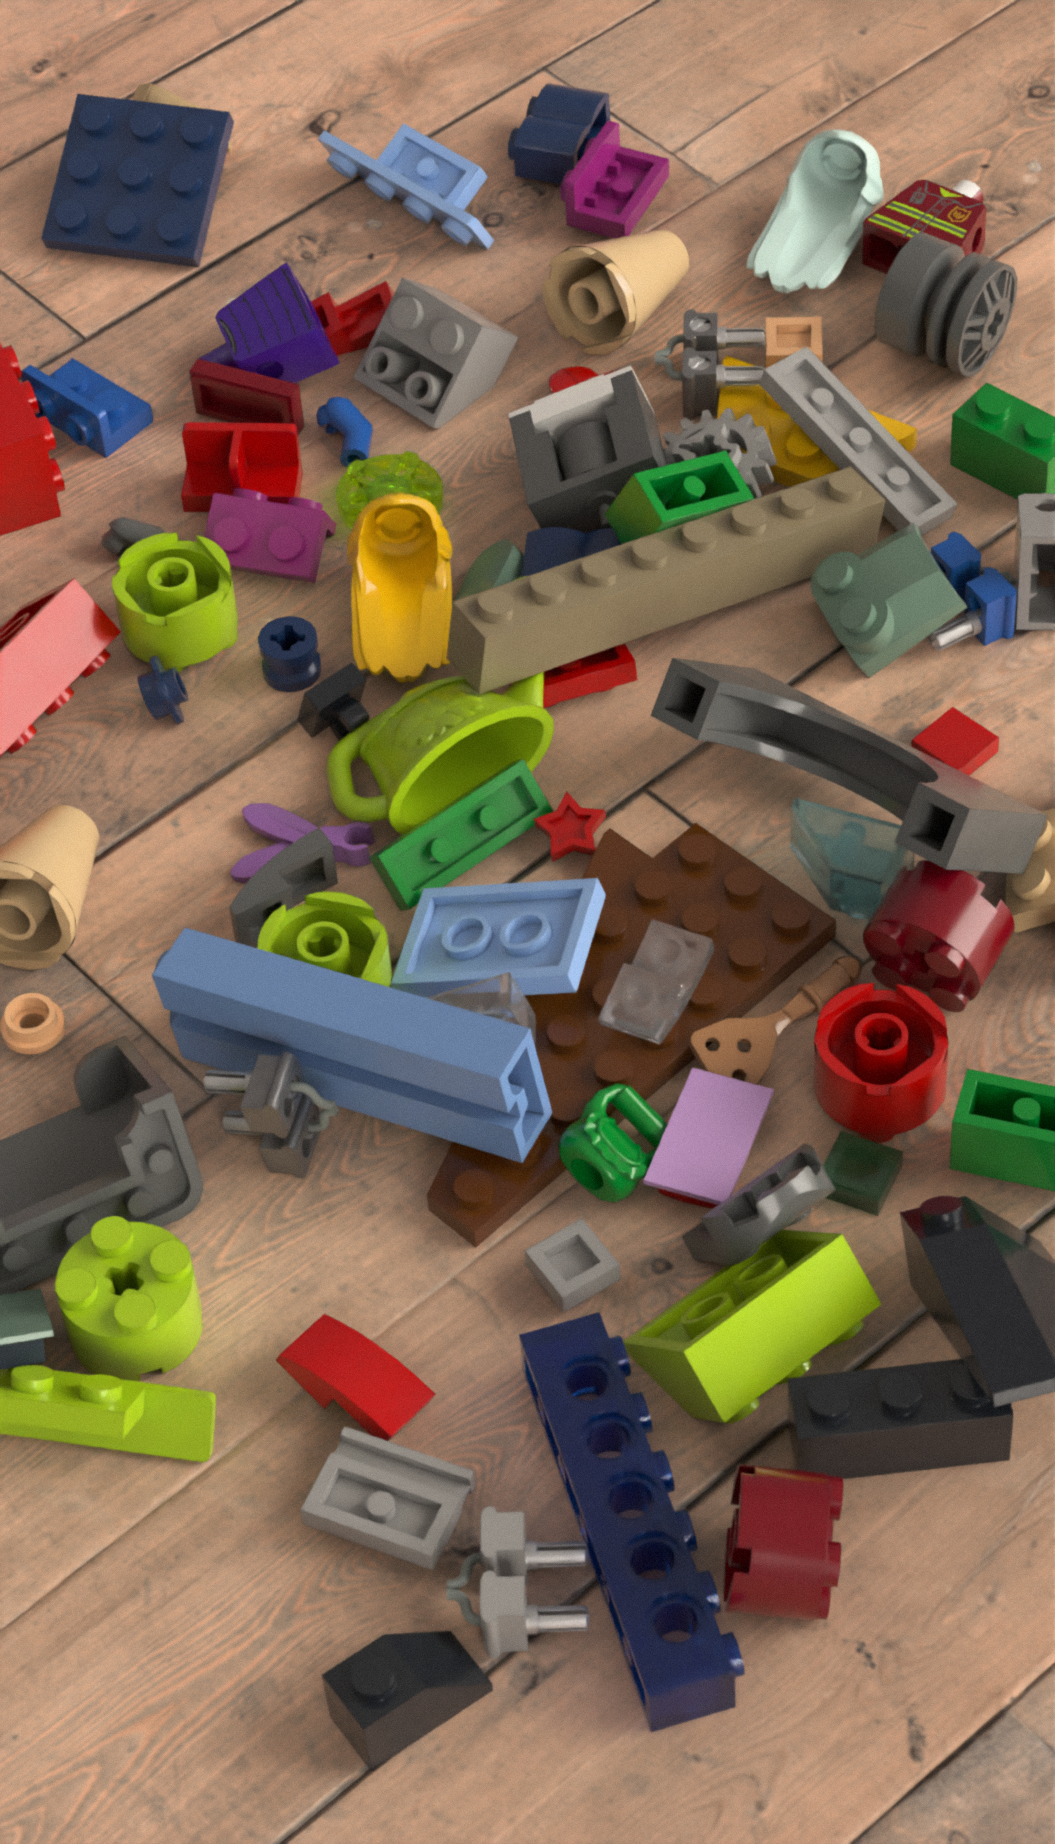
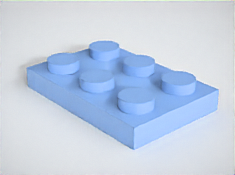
(484, 931)

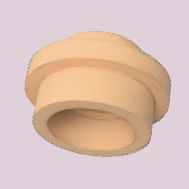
(27, 1012)

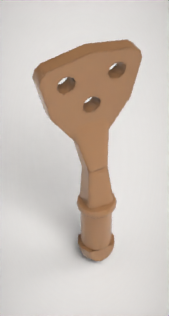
(762, 1032)

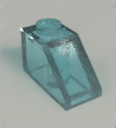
(847, 855)

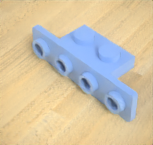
(423, 175)

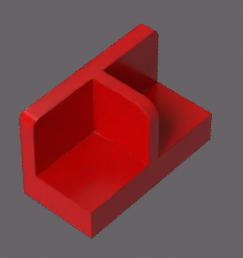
(240, 456)

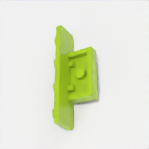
(107, 1412)

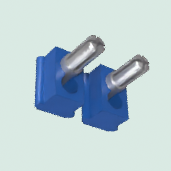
(988, 597)

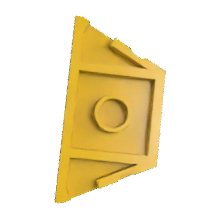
(795, 452)

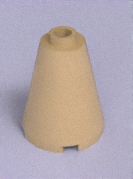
(612, 287)
(44, 886)

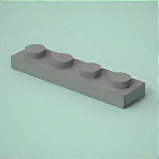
(856, 440)

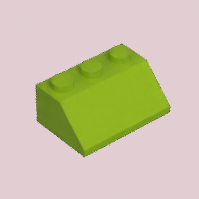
(755, 1324)

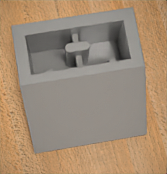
(433, 354)

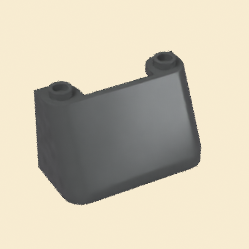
(104, 1159)

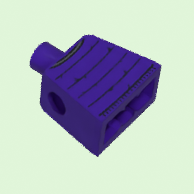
(274, 331)

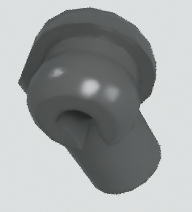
(125, 533)

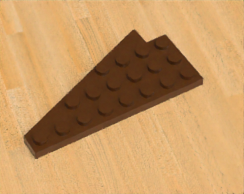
(695, 884)

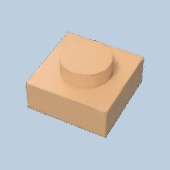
(790, 335)

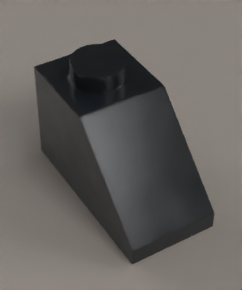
(401, 1691)

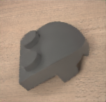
(761, 1209)

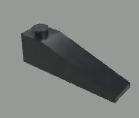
(987, 1293)

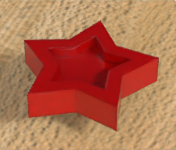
(570, 827)

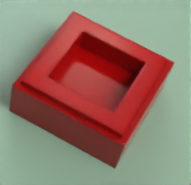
(957, 741)

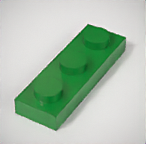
(461, 834)

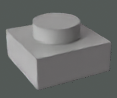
(572, 1265)

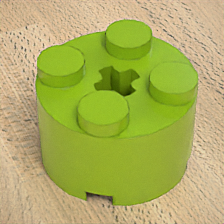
(175, 600)
(331, 933)
(129, 1299)

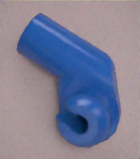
(357, 431)

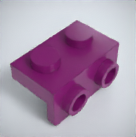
(611, 185)
(269, 535)

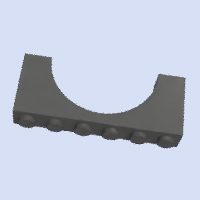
(941, 808)

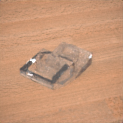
(658, 983)

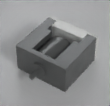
(584, 448)

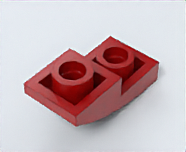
(356, 1373)

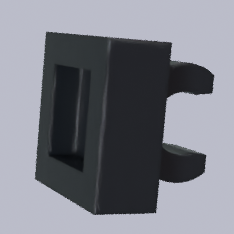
(335, 704)

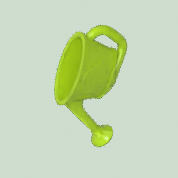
(438, 748)

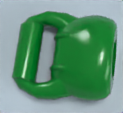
(601, 1153)

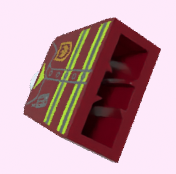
(929, 208)

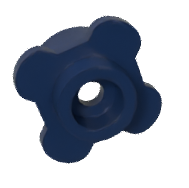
(163, 691)

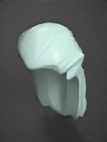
(819, 212)

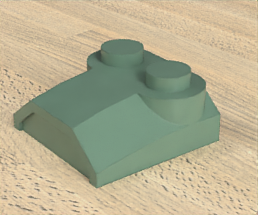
(884, 598)

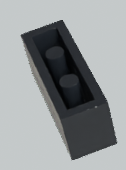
(895, 1420)

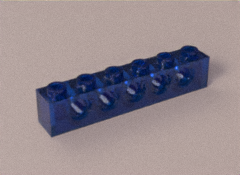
(671, 1678)

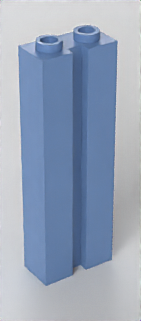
(357, 1042)

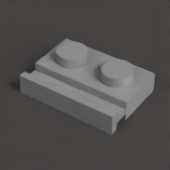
(388, 1498)

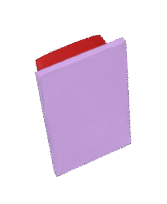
(708, 1138)

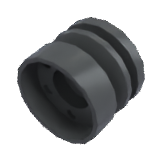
(945, 304)

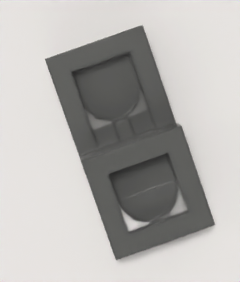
(285, 879)

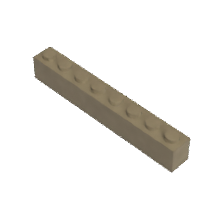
(659, 580)

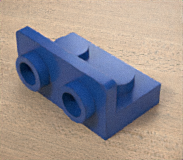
(88, 406)

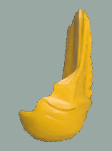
(400, 587)

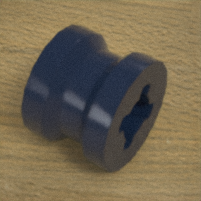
(289, 654)

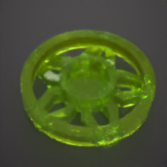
(350, 505)

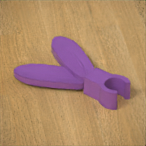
(287, 828)

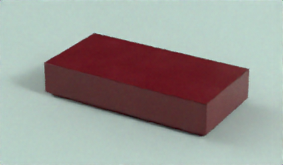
(244, 395)

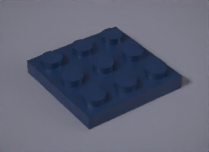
(138, 180)

